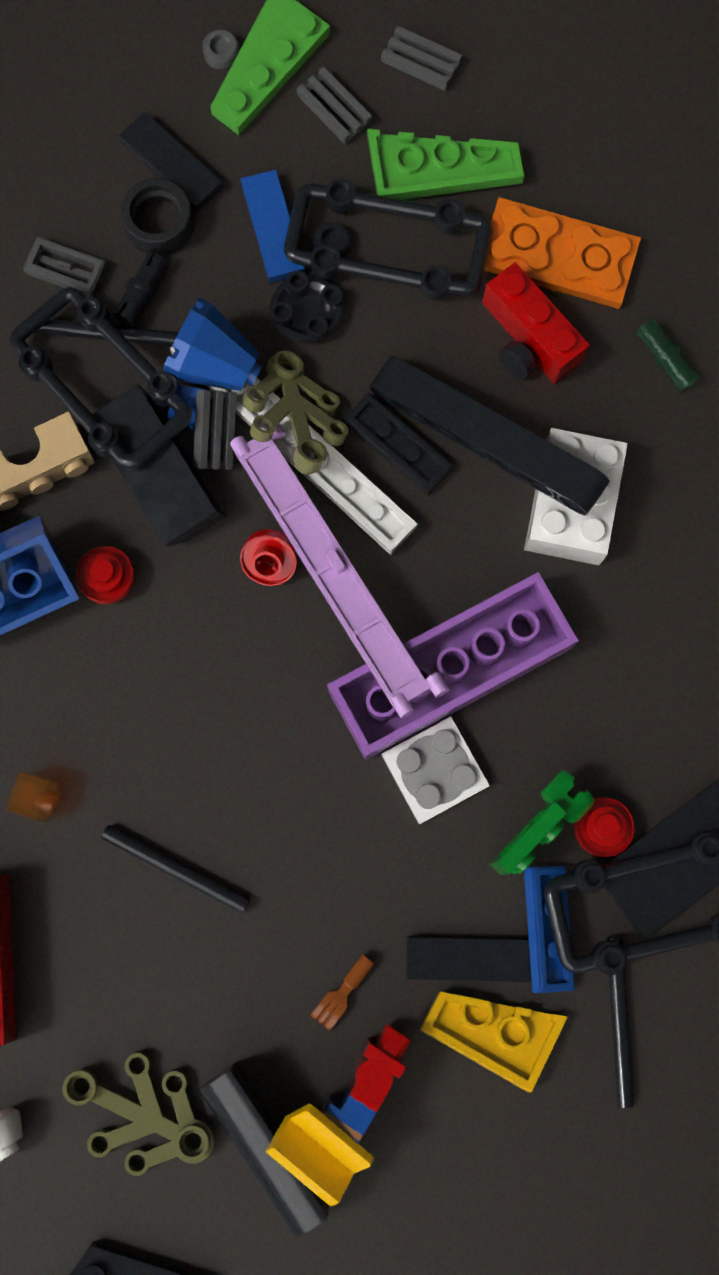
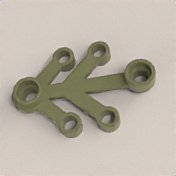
(287, 371)
(145, 1117)

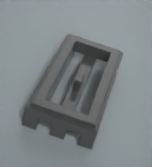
(425, 53)
(316, 84)
(93, 279)
(220, 429)

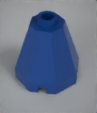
(212, 351)

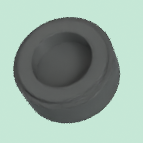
(220, 49)

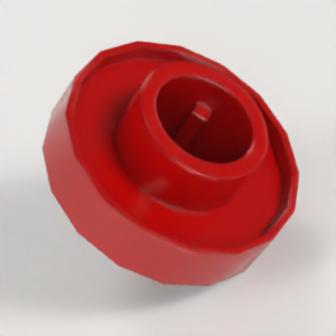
(268, 557)
(105, 575)
(605, 828)

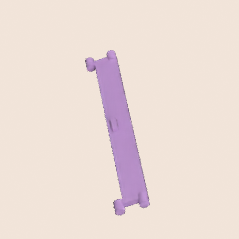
(335, 574)

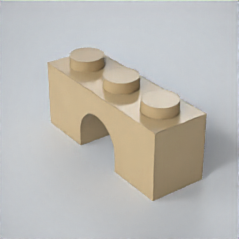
(60, 456)

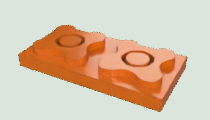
(562, 252)

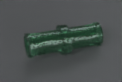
(667, 355)

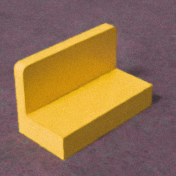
(318, 1153)

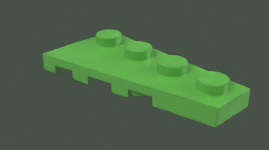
(271, 54)
(429, 167)

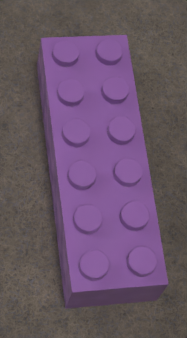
(472, 654)

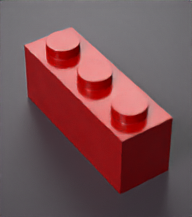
(535, 322)

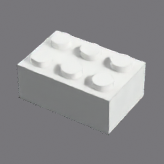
(565, 533)

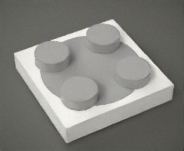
(435, 770)

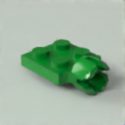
(544, 824)

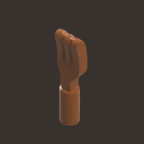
(336, 1001)

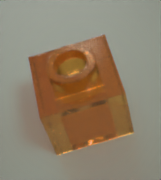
(33, 797)

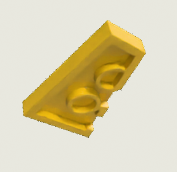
(496, 1036)

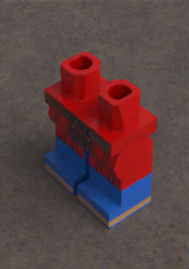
(371, 1083)

